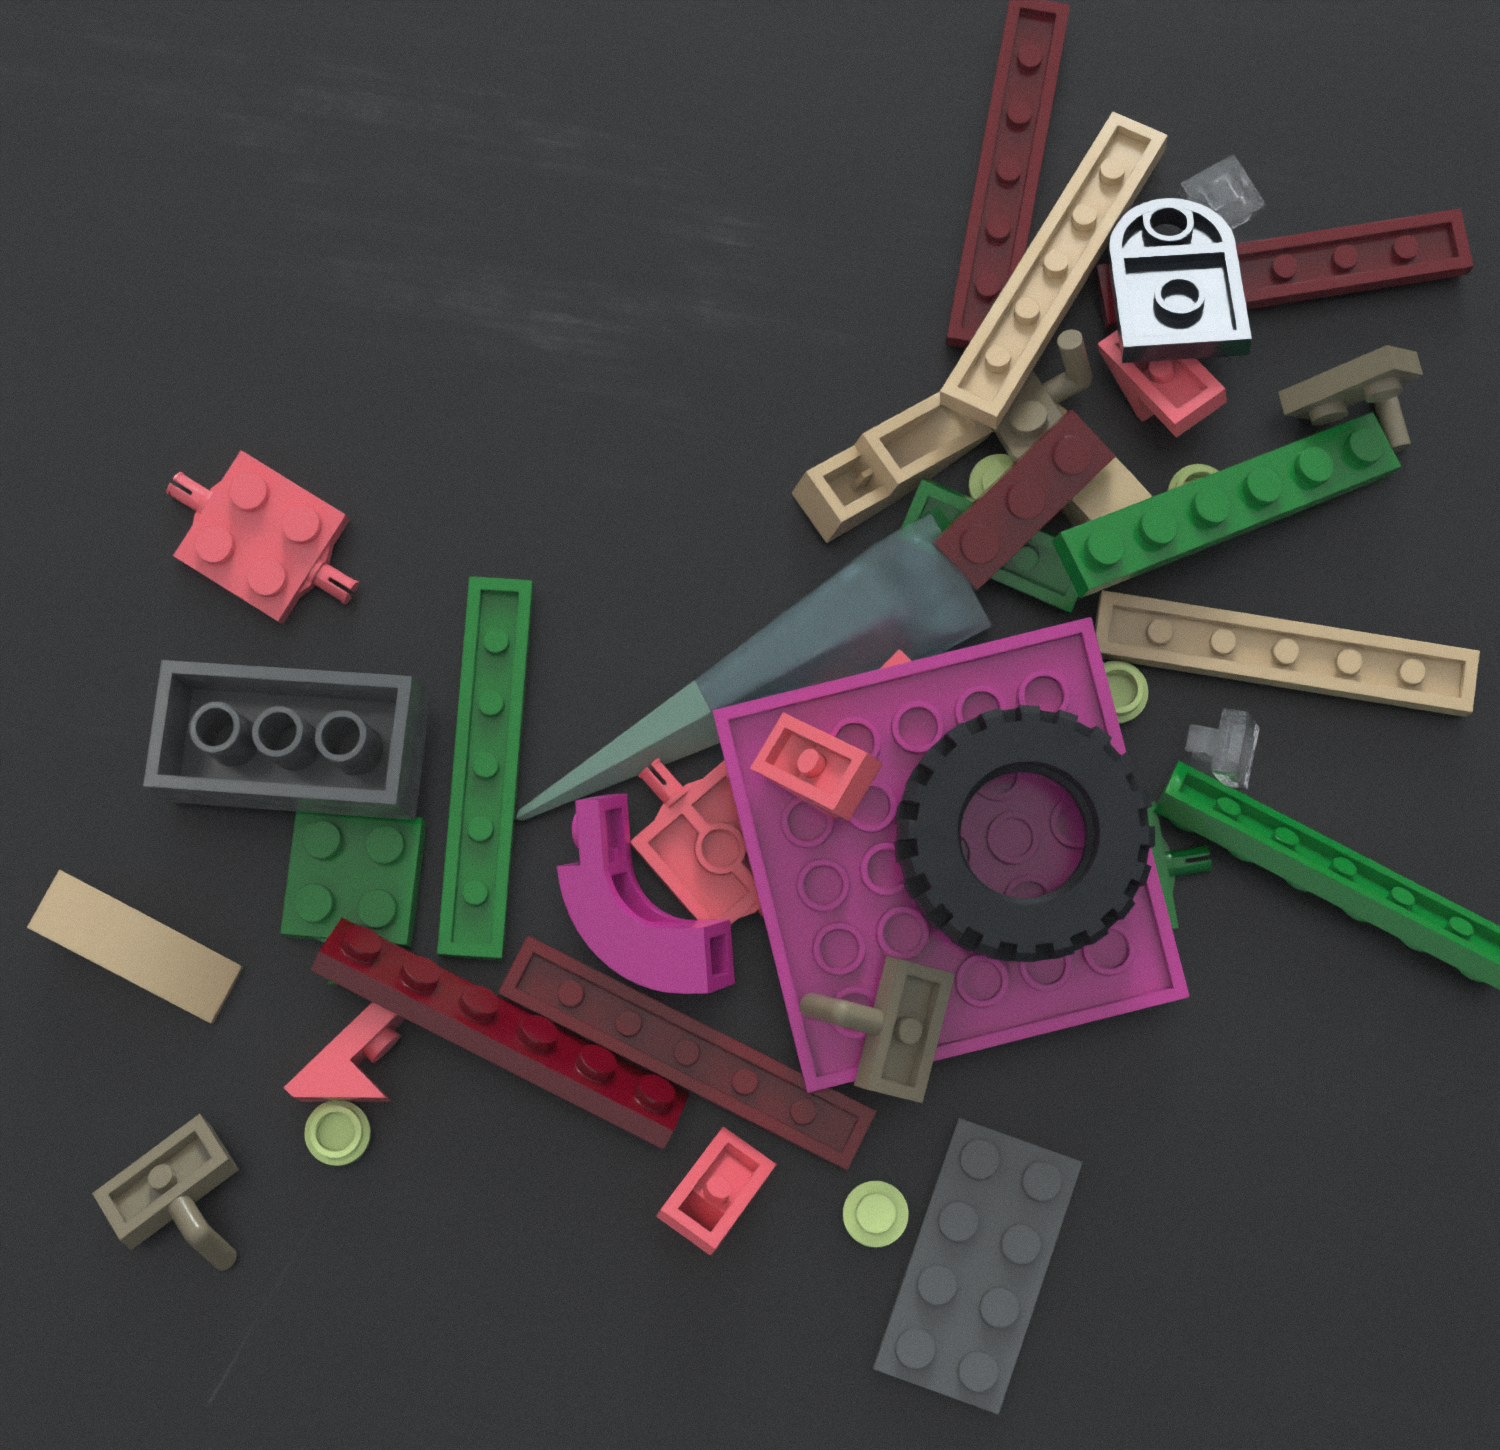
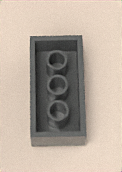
(288, 739)

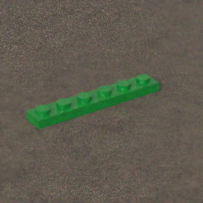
(1225, 504)
(485, 769)
(1333, 873)

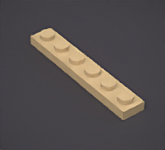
(1052, 271)
(1286, 653)

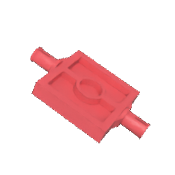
(262, 537)
(699, 845)

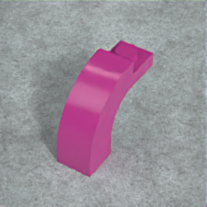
(624, 923)

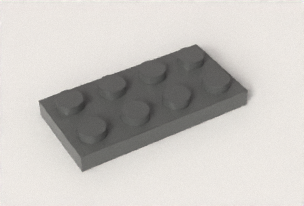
(977, 1265)

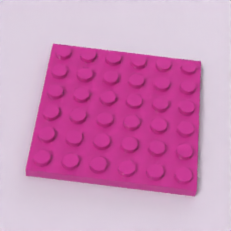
(840, 898)

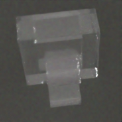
(1226, 191)
(1226, 748)

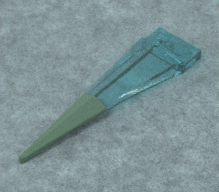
(851, 624)

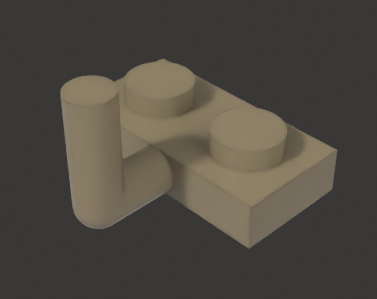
(1371, 378)
(1036, 402)
(899, 1028)
(165, 1188)

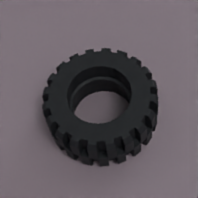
(1112, 816)

